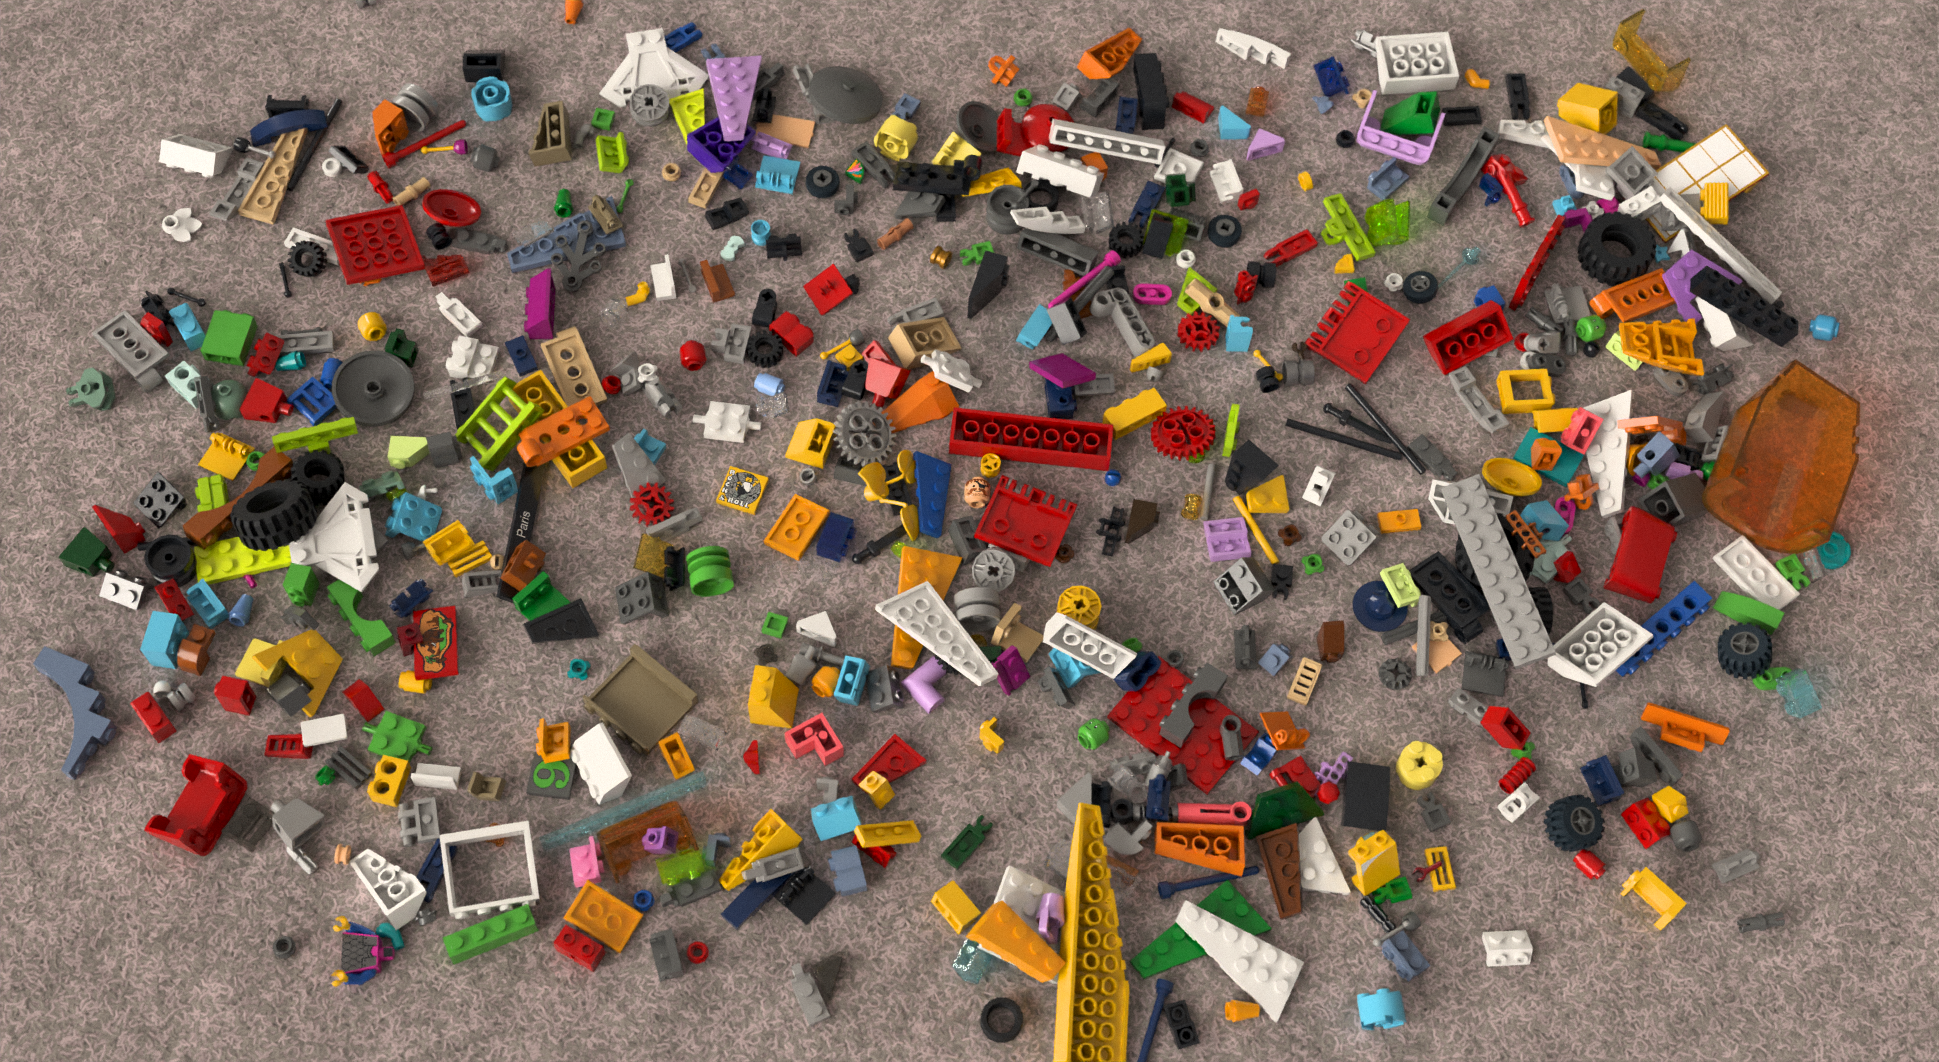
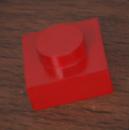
(1248, 200)

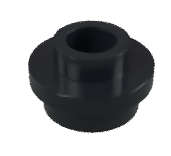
(1345, 134)

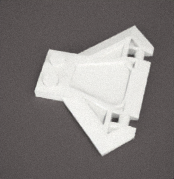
(654, 64)
(1589, 178)
(341, 540)

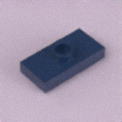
(521, 356)

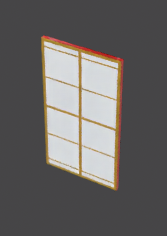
(1714, 159)

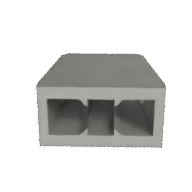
(296, 822)

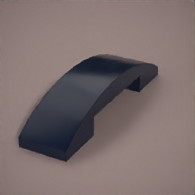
(287, 122)

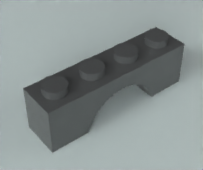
(1178, 724)

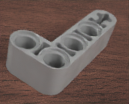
(1126, 316)

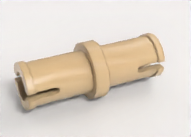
(411, 192)

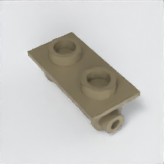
(604, 215)

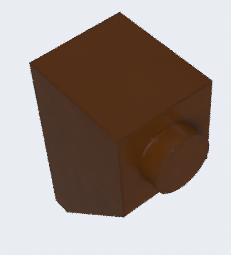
(1331, 641)

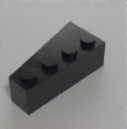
(1150, 91)

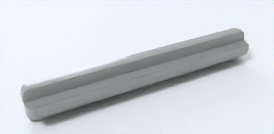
(1423, 636)

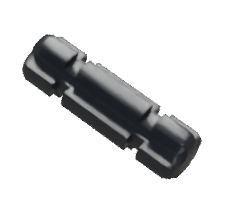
(1377, 914)

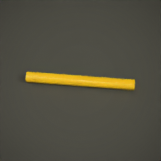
(1256, 530)

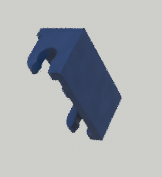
(832, 383)
(1602, 781)

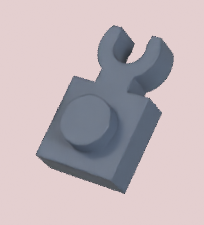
(906, 107)

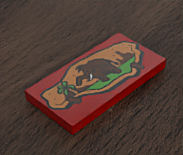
(439, 650)

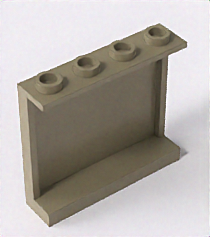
(641, 701)

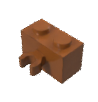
(523, 565)

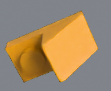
(676, 755)

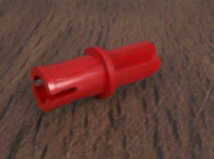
(380, 186)

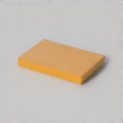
(797, 527)
(603, 916)

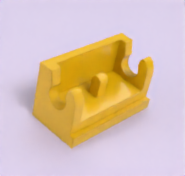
(1552, 419)
(448, 543)
(955, 906)

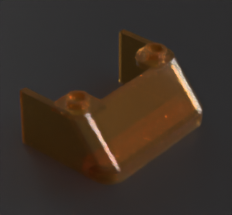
(623, 840)

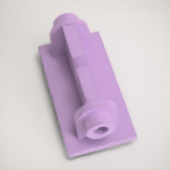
(771, 146)

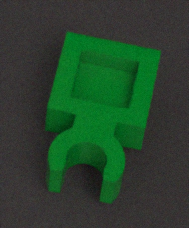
(1395, 890)

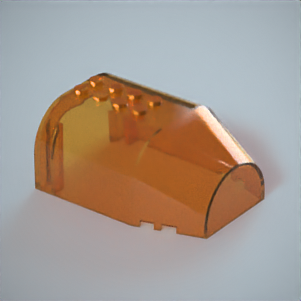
(1786, 462)

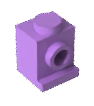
(656, 839)

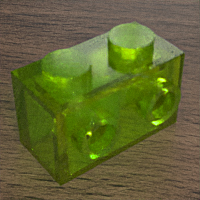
(680, 865)

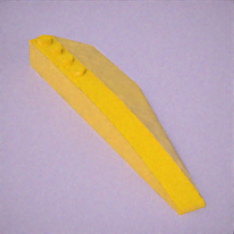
(1092, 981)

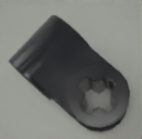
(765, 308)
(855, 382)
(1687, 456)

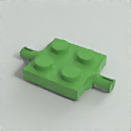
(397, 737)

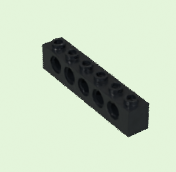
(1744, 306)

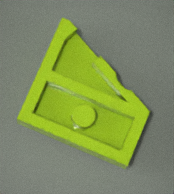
(1231, 428)

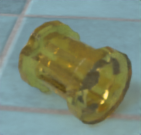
(1191, 506)

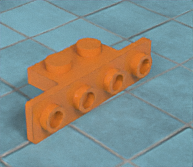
(1684, 728)

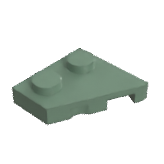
(381, 485)

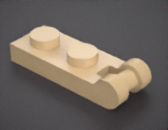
(705, 188)

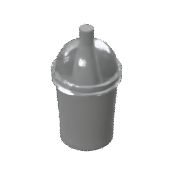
(1161, 765)

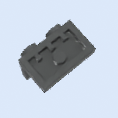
(640, 597)

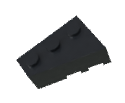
(1248, 467)

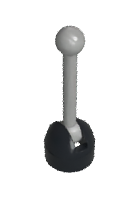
(243, 145)

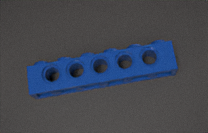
(1692, 596)

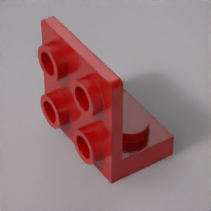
(1009, 135)

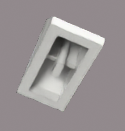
(818, 628)

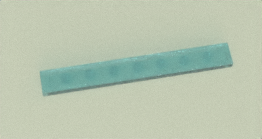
(623, 811)

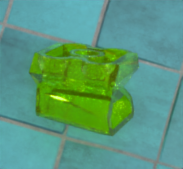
(1388, 223)

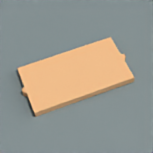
(788, 129)

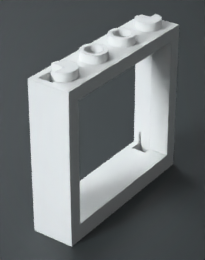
(483, 834)

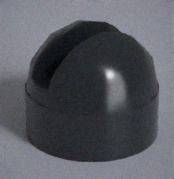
(1591, 349)

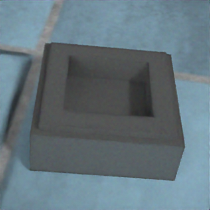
(1177, 777)

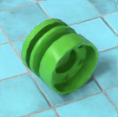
(710, 571)

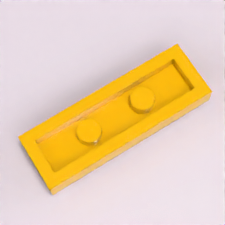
(887, 833)

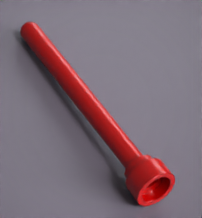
(392, 158)

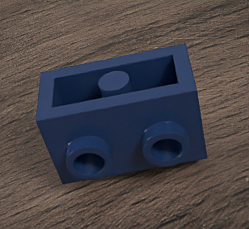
(1059, 401)

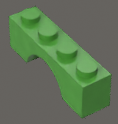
(374, 634)

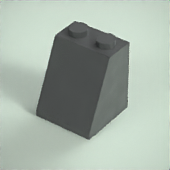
(1676, 500)

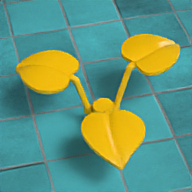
(877, 488)

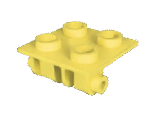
(954, 149)

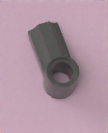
(1232, 739)

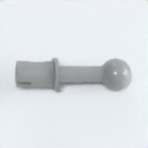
(820, 654)

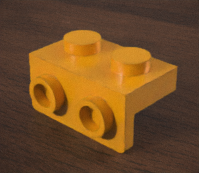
(553, 741)

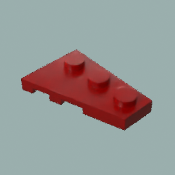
(891, 761)

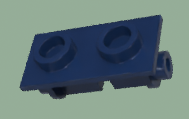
(404, 604)
(1158, 798)

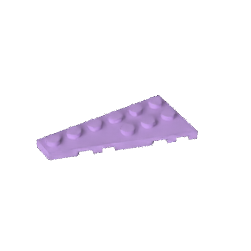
(733, 90)

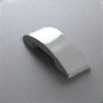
(228, 207)
(1475, 402)

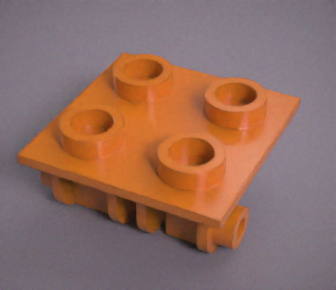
(1283, 731)

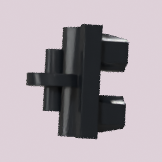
(783, 247)

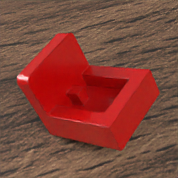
(1566, 567)

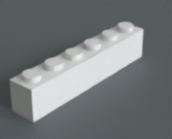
(1106, 141)

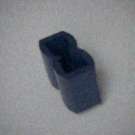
(1137, 671)

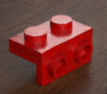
(1499, 164)
(266, 354)
(1646, 822)

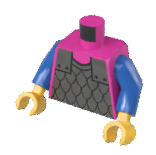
(360, 954)

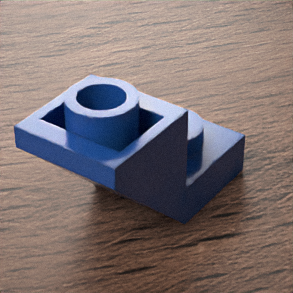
(1260, 755)

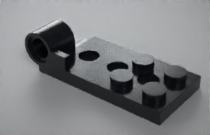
(946, 180)
(1461, 620)

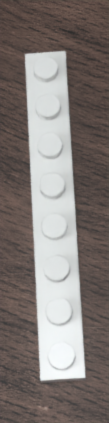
(1720, 245)

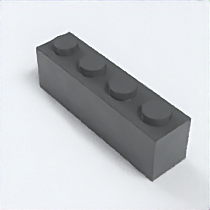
(1058, 250)

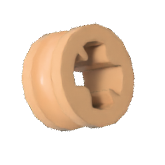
(342, 854)

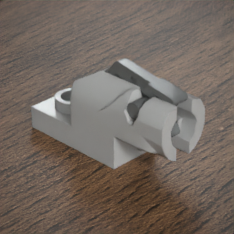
(661, 397)

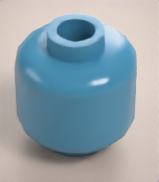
(1824, 327)

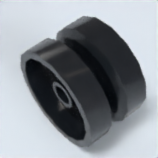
(171, 558)

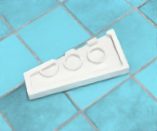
(1523, 132)

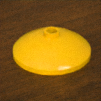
(1511, 477)

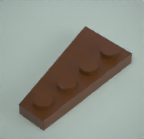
(1282, 864)

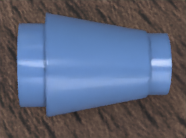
(241, 611)

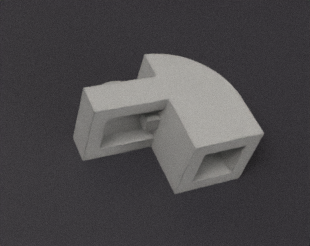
(1125, 842)

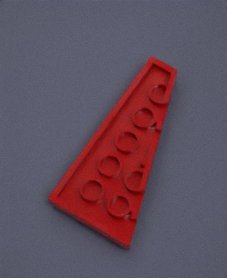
(1535, 267)

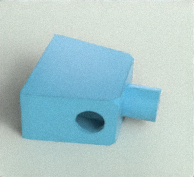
(1546, 520)

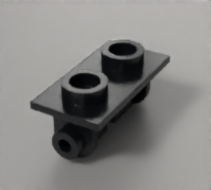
(764, 107)
(154, 304)
(675, 574)
(1101, 796)

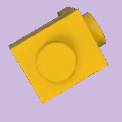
(990, 738)
(878, 789)

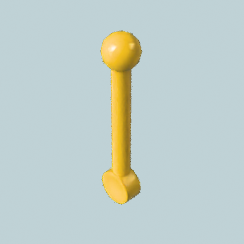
(1257, 353)

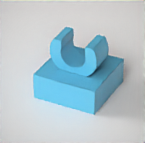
(1563, 205)

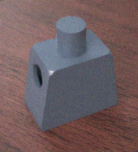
(1656, 456)

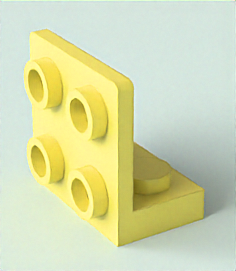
(253, 672)

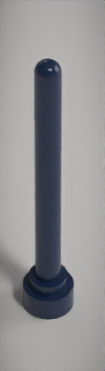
(1167, 888)
(1163, 989)

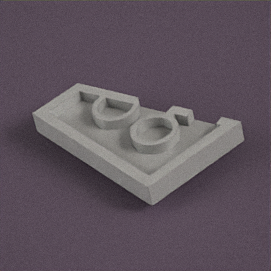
(635, 465)

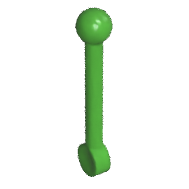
(629, 182)

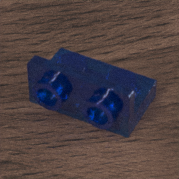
(1330, 77)

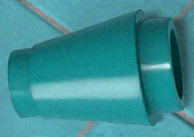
(291, 361)

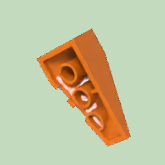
(1109, 56)
(921, 403)

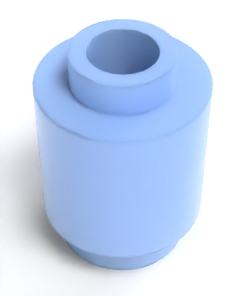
(769, 384)

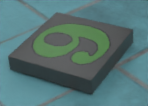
(551, 778)

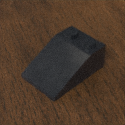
(988, 282)

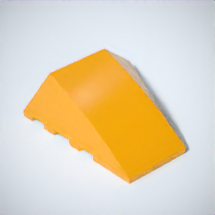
(1662, 345)

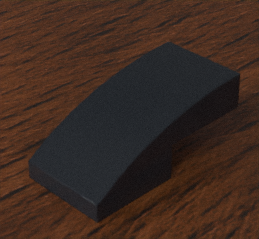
(730, 212)

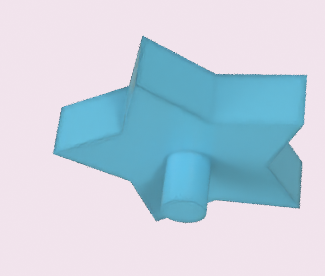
(1661, 254)

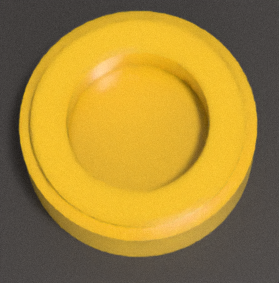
(1305, 181)

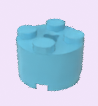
(492, 99)
(1381, 1009)

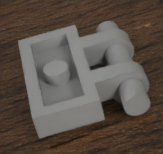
(426, 818)

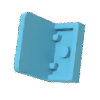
(413, 517)

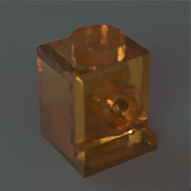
(1257, 98)

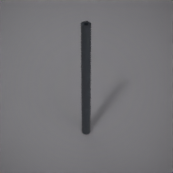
(313, 145)
(1385, 429)
(1344, 439)

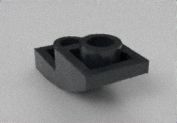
(1180, 1024)

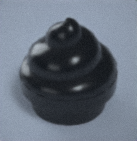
(853, 283)

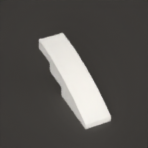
(1247, 45)
(1050, 222)

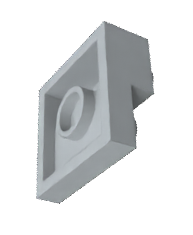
(1631, 173)

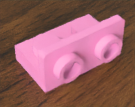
(586, 863)

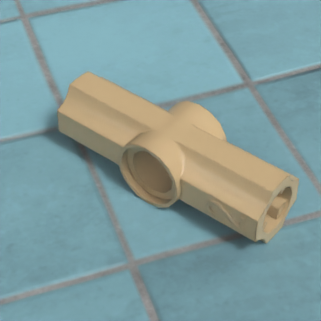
(1203, 295)

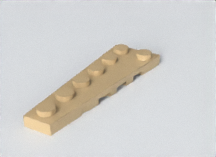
(270, 186)

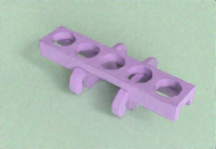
(1332, 769)

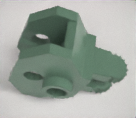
(92, 390)

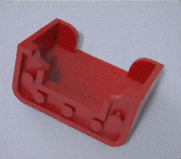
(1640, 556)
(202, 807)

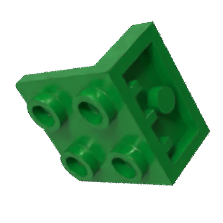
(539, 598)

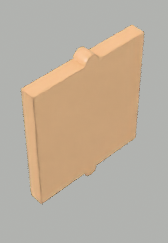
(1441, 654)

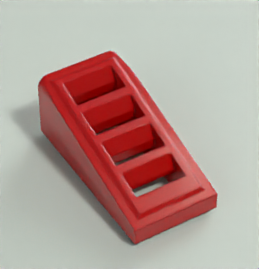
(299, 752)

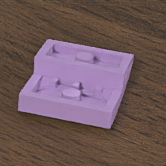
(1227, 539)

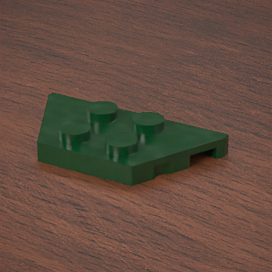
(1281, 808)

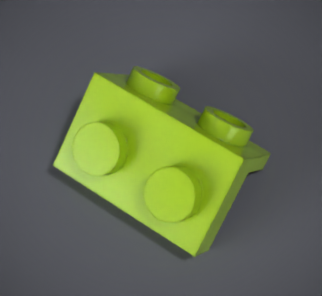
(612, 153)

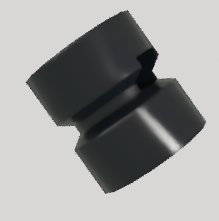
(1265, 272)

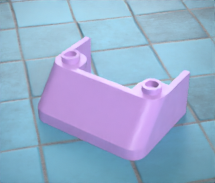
(1374, 139)

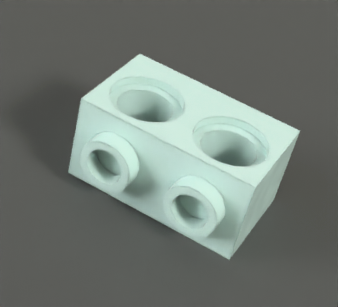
(186, 386)

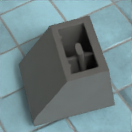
(1243, 585)

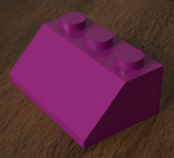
(540, 306)

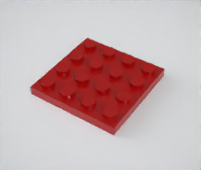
(374, 244)

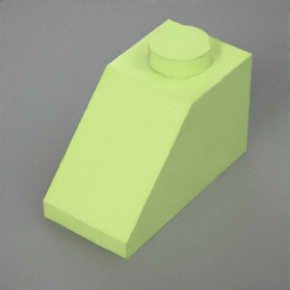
(407, 451)

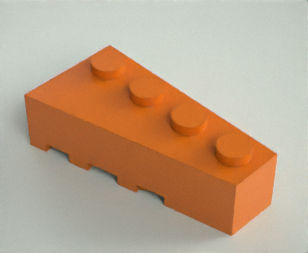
(1203, 844)

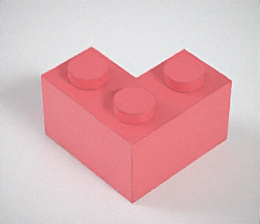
(816, 735)

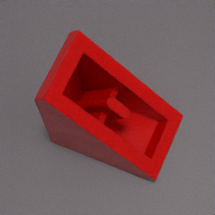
(363, 700)

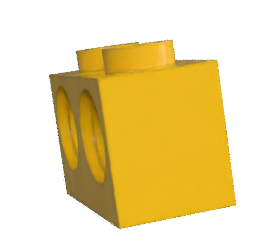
(394, 781)

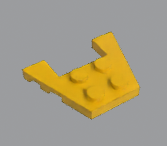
(310, 658)

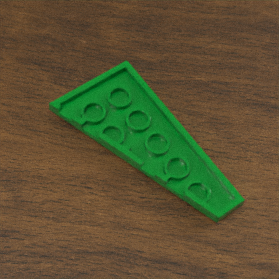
(1178, 948)

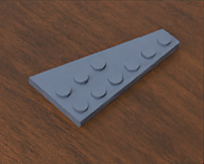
(540, 252)

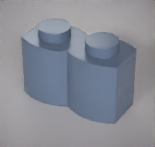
(848, 871)

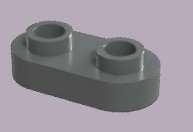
(1554, 364)

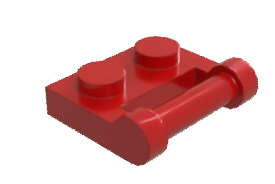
(1297, 771)

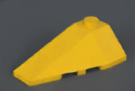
(770, 837)

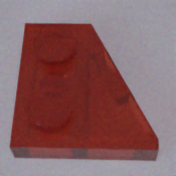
(444, 268)

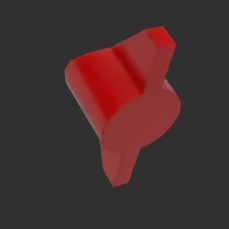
(751, 757)

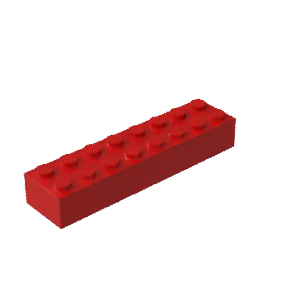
(1031, 439)

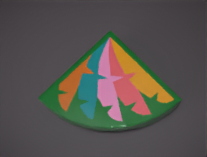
(855, 171)

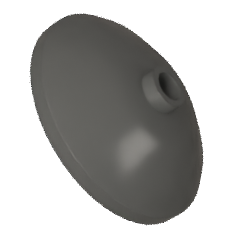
(978, 126)

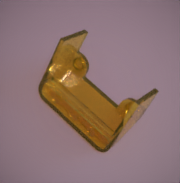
(1644, 60)

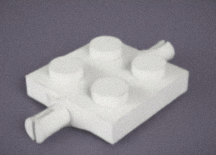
(951, 370)
(727, 422)

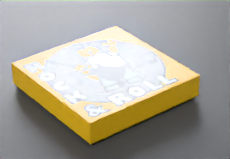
(742, 490)

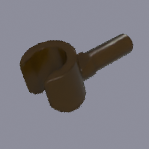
(1300, 352)

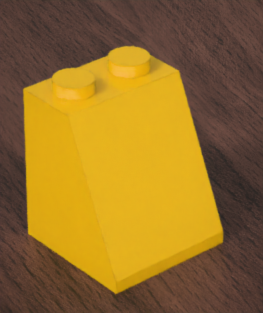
(1590, 107)
(772, 698)

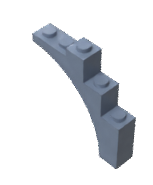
(85, 704)

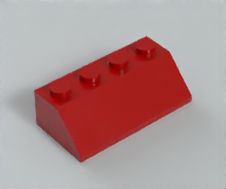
(1468, 337)

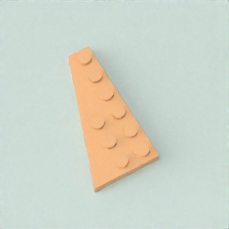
(1589, 147)

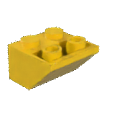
(812, 442)

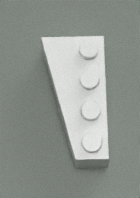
(1060, 170)

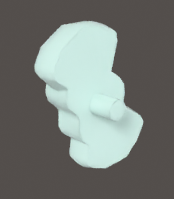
(731, 248)

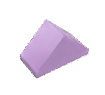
(1264, 145)

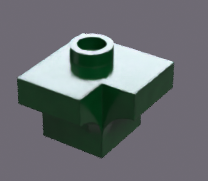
(1179, 191)
(401, 347)

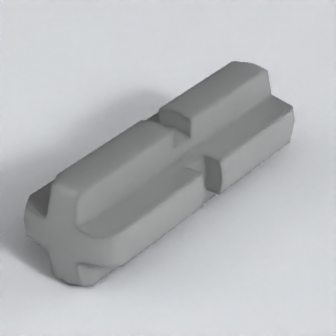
(305, 861)

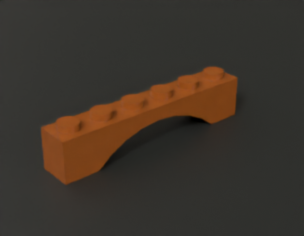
(209, 525)

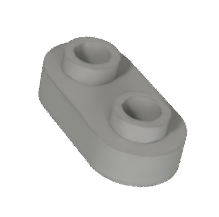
(1669, 380)

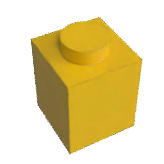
(1670, 804)

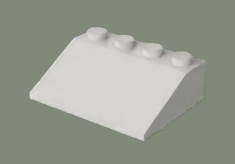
(1416, 63)
(1598, 646)

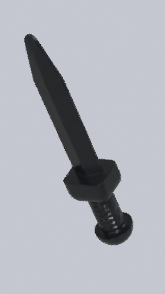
(1345, 417)
(873, 548)

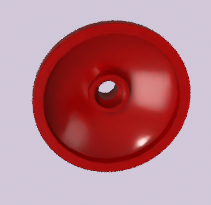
(1037, 125)
(451, 208)

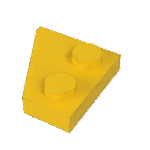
(1269, 497)

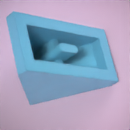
(1231, 125)

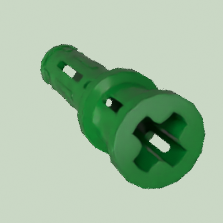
(1663, 143)

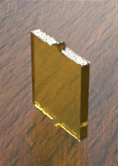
(651, 555)

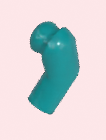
(389, 931)

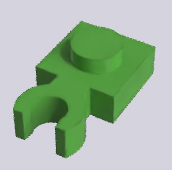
(976, 253)
(1792, 569)

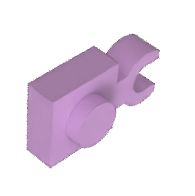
(1677, 470)

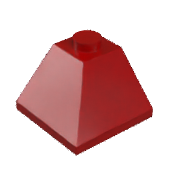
(121, 528)

